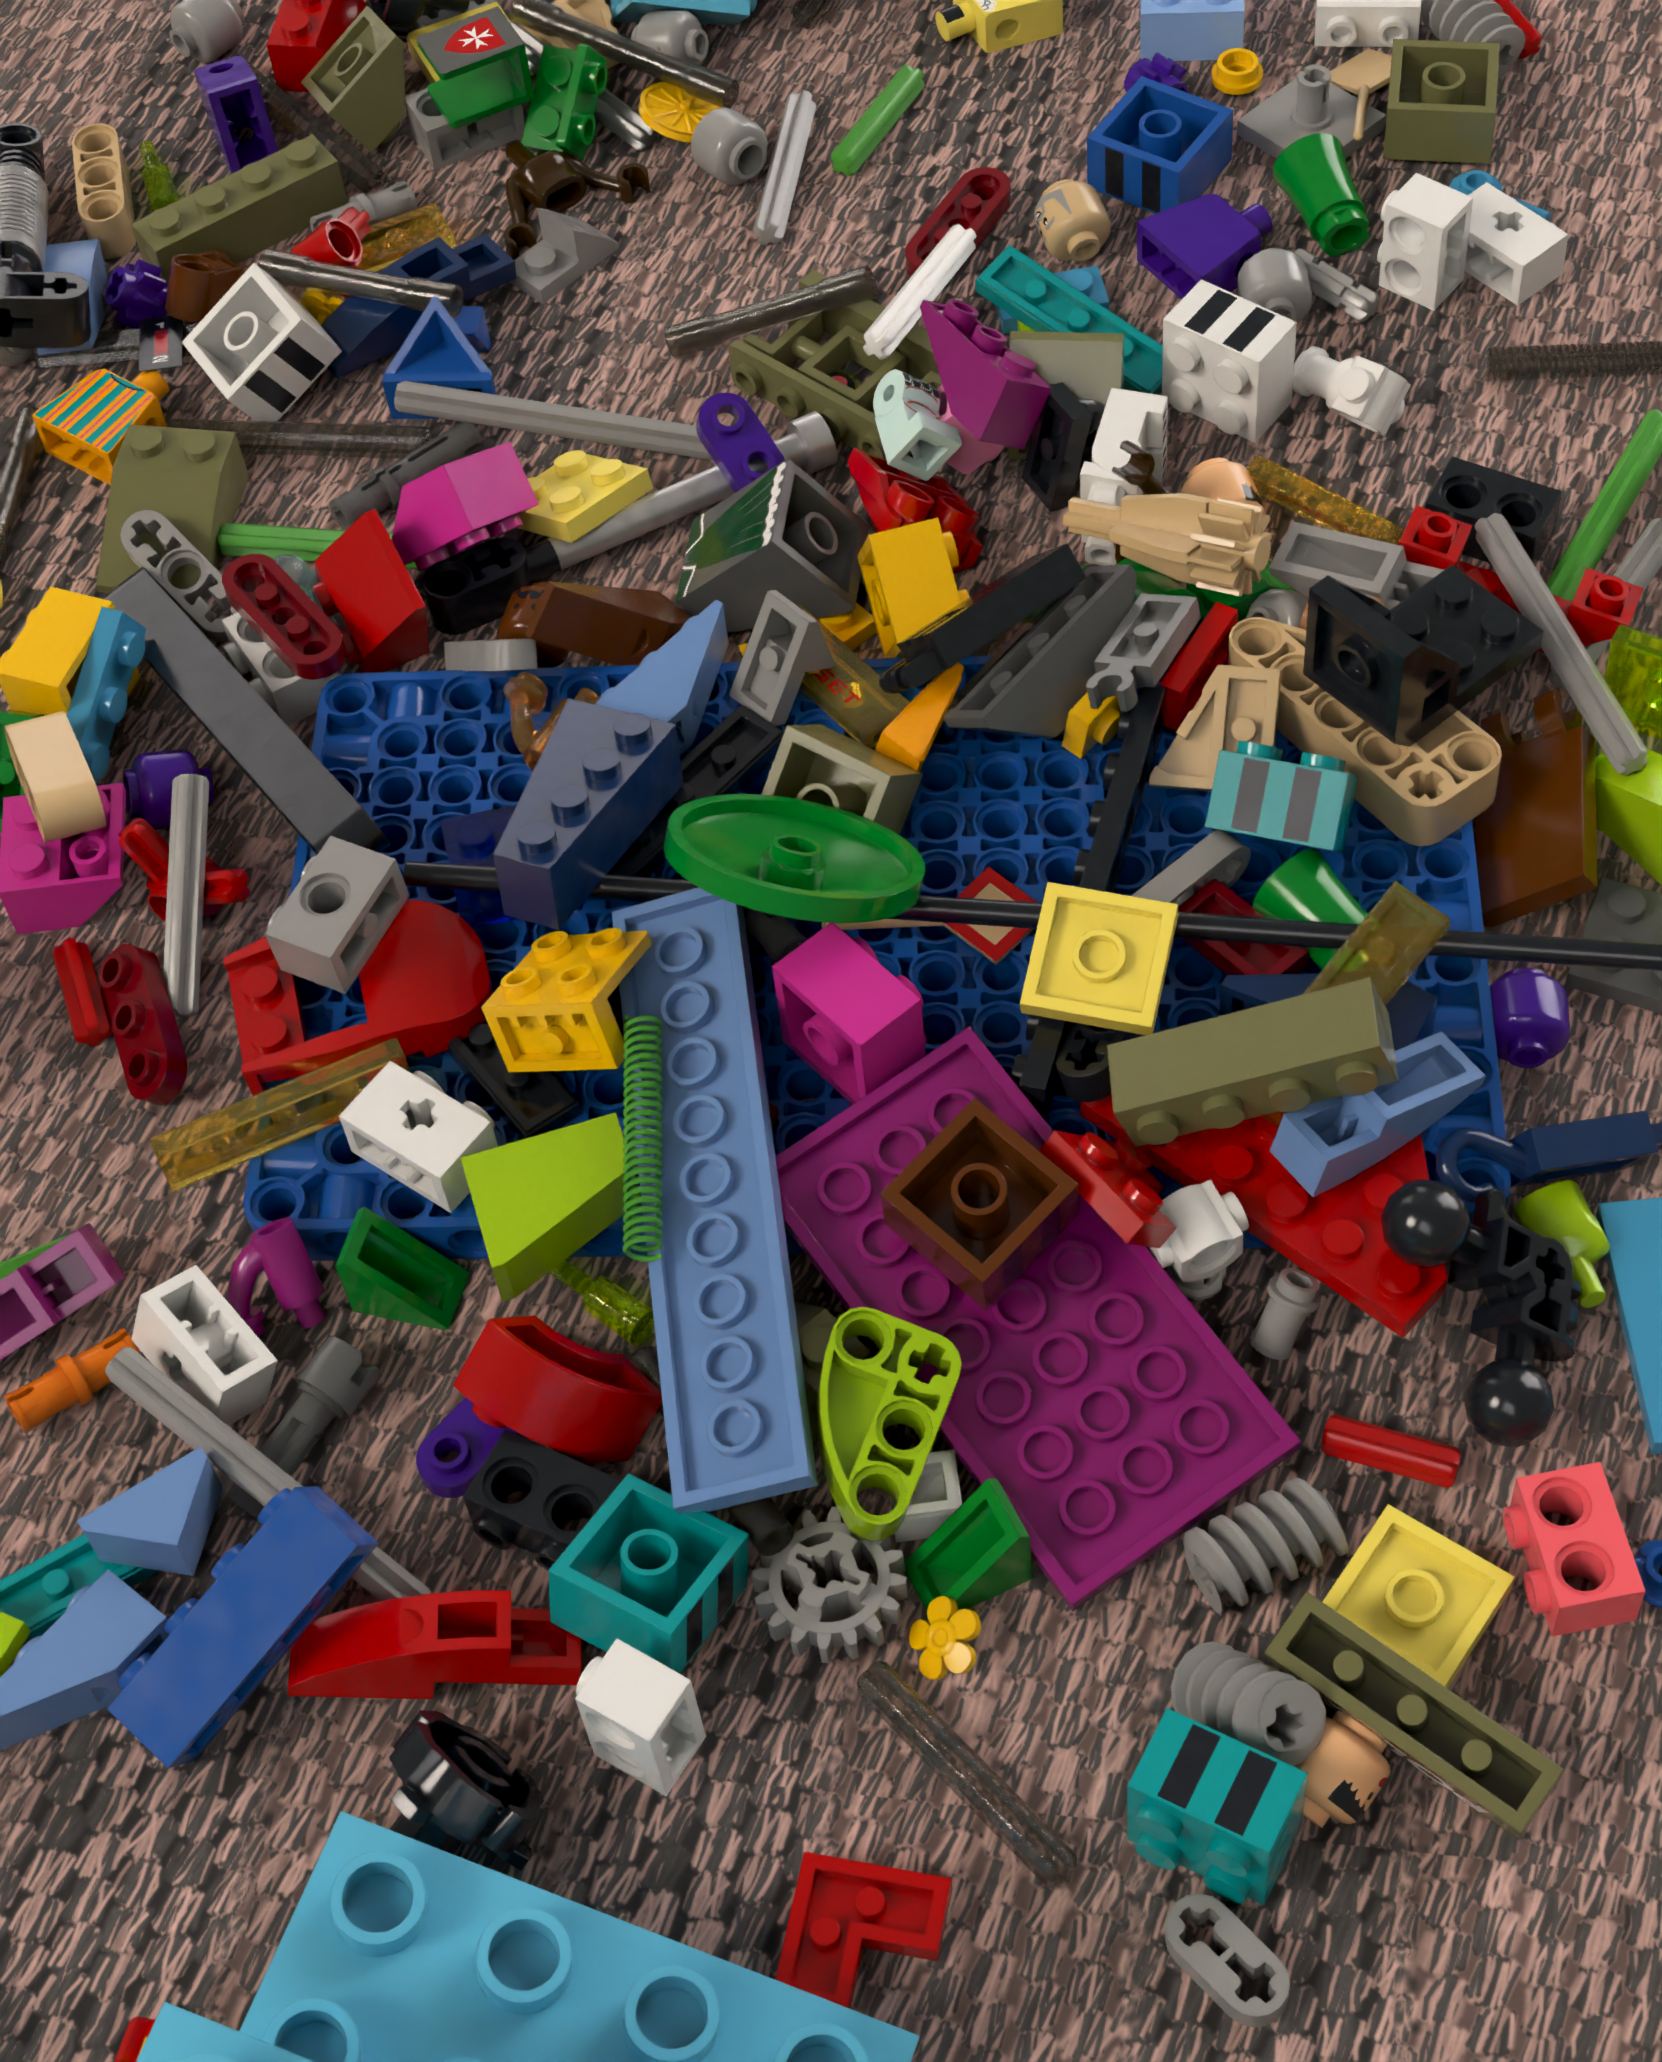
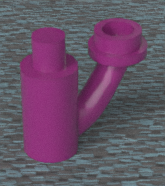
(284, 1259)

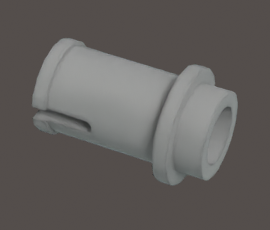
(1290, 1300)

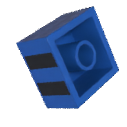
(1159, 147)

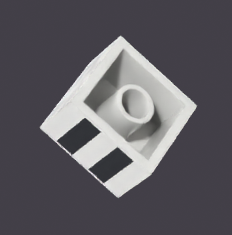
(261, 346)
(1228, 360)

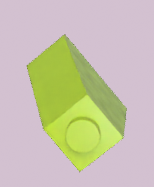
(1632, 810)
(546, 1197)

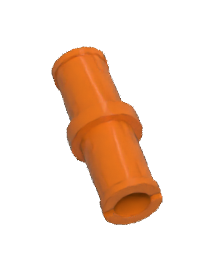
(67, 1383)

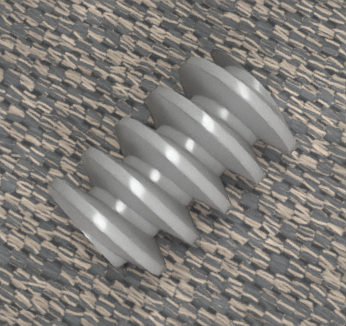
(1475, 23)
(1261, 1540)
(1249, 1701)

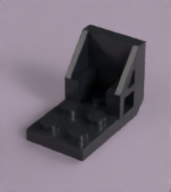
(1418, 660)

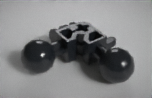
(1526, 1293)

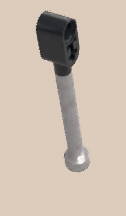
(479, 581)

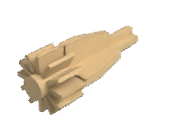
(1182, 537)

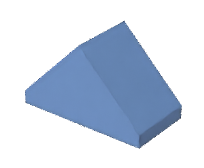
(159, 1520)

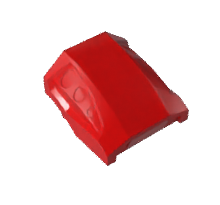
(902, 499)

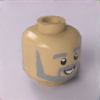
(1071, 219)

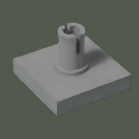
(1306, 108)

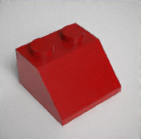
(304, 34)
(371, 597)

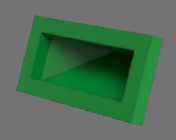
(397, 1275)
(973, 1552)

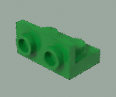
(565, 100)

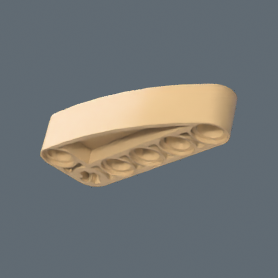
(1412, 790)

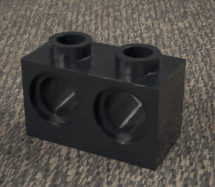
(1476, 492)
(558, 1493)

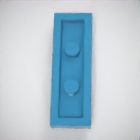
(103, 683)

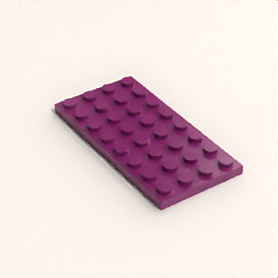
(1082, 1381)

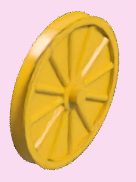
(672, 111)

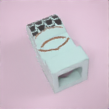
(910, 421)

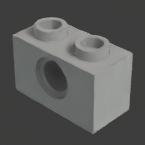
(336, 914)

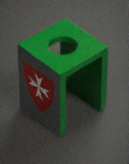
(479, 67)

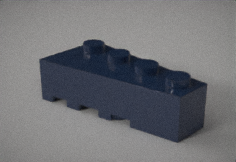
(584, 808)

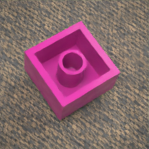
(848, 1013)

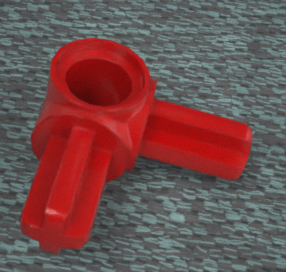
(337, 240)
(152, 856)

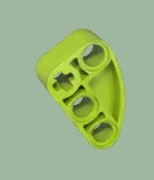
(869, 1395)

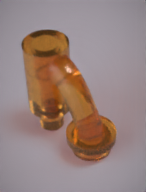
(527, 698)

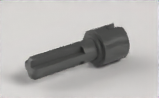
(329, 1389)

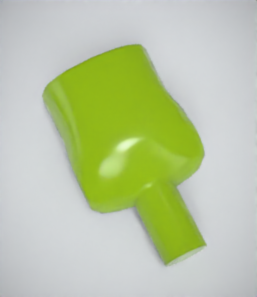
(1564, 1215)

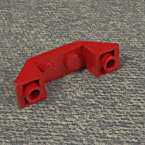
(1594, 613)

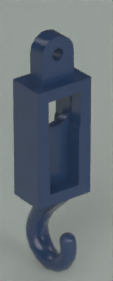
(1553, 1151)

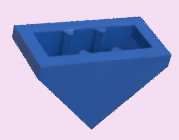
(438, 356)

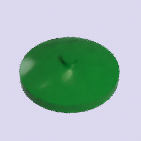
(794, 858)

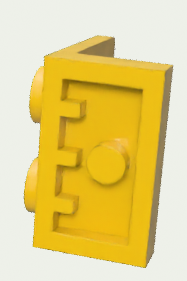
(556, 1004)

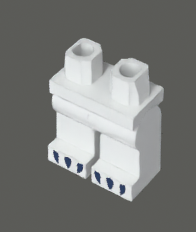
(1129, 417)

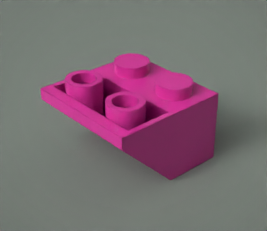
(459, 504)
(62, 879)

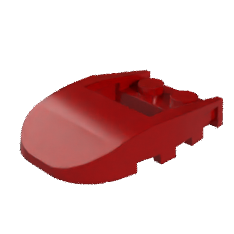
(416, 987)

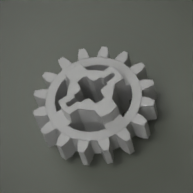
(840, 1611)

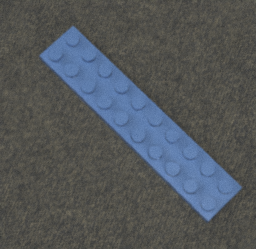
(724, 1274)

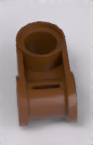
(199, 283)

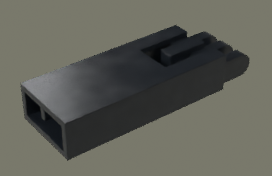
(982, 618)

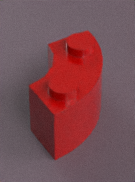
(558, 1391)

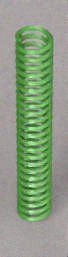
(629, 1123)

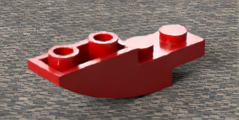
(413, 1641)

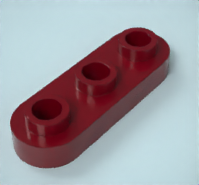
(973, 202)
(308, 640)
(143, 1024)

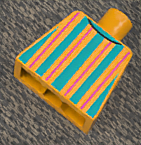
(93, 416)

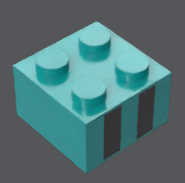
(1282, 799)
(648, 1575)
(1214, 1808)

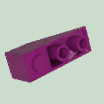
(983, 380)

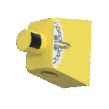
(1001, 22)

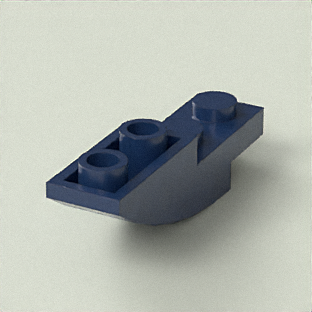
(375, 328)

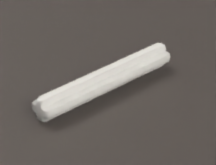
(924, 284)

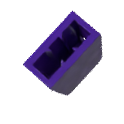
(234, 102)
(1200, 242)

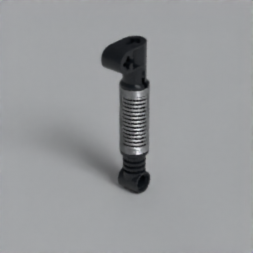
(35, 305)

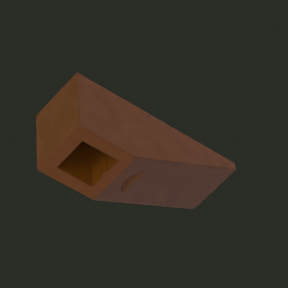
(605, 621)

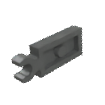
(1142, 647)

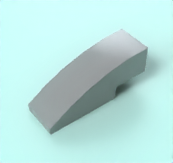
(1360, 562)

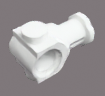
(1352, 388)
(1205, 1238)

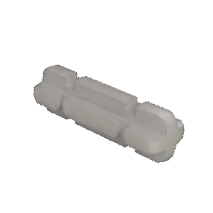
(1339, 288)

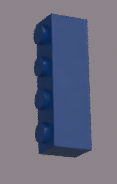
(241, 1624)

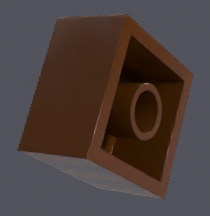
(980, 1203)

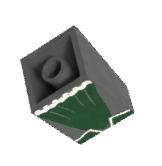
(773, 536)

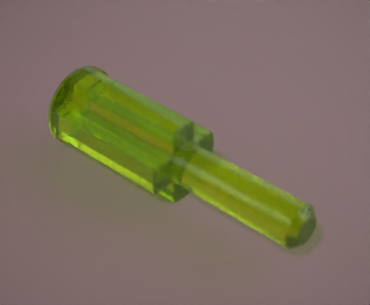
(157, 178)
(609, 1303)

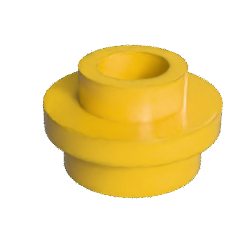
(1237, 72)

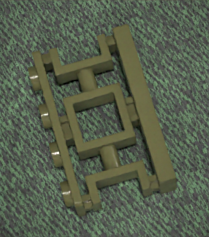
(765, 369)

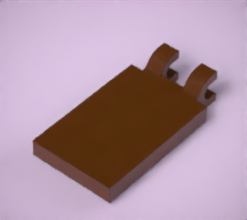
(1542, 827)

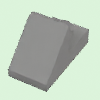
(562, 256)
(777, 656)

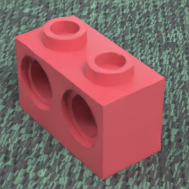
(1589, 1548)

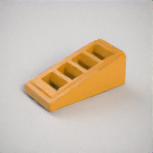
(916, 727)

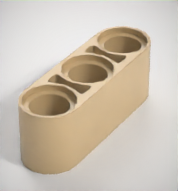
(103, 189)
(55, 776)

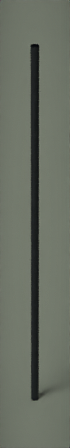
(1189, 925)

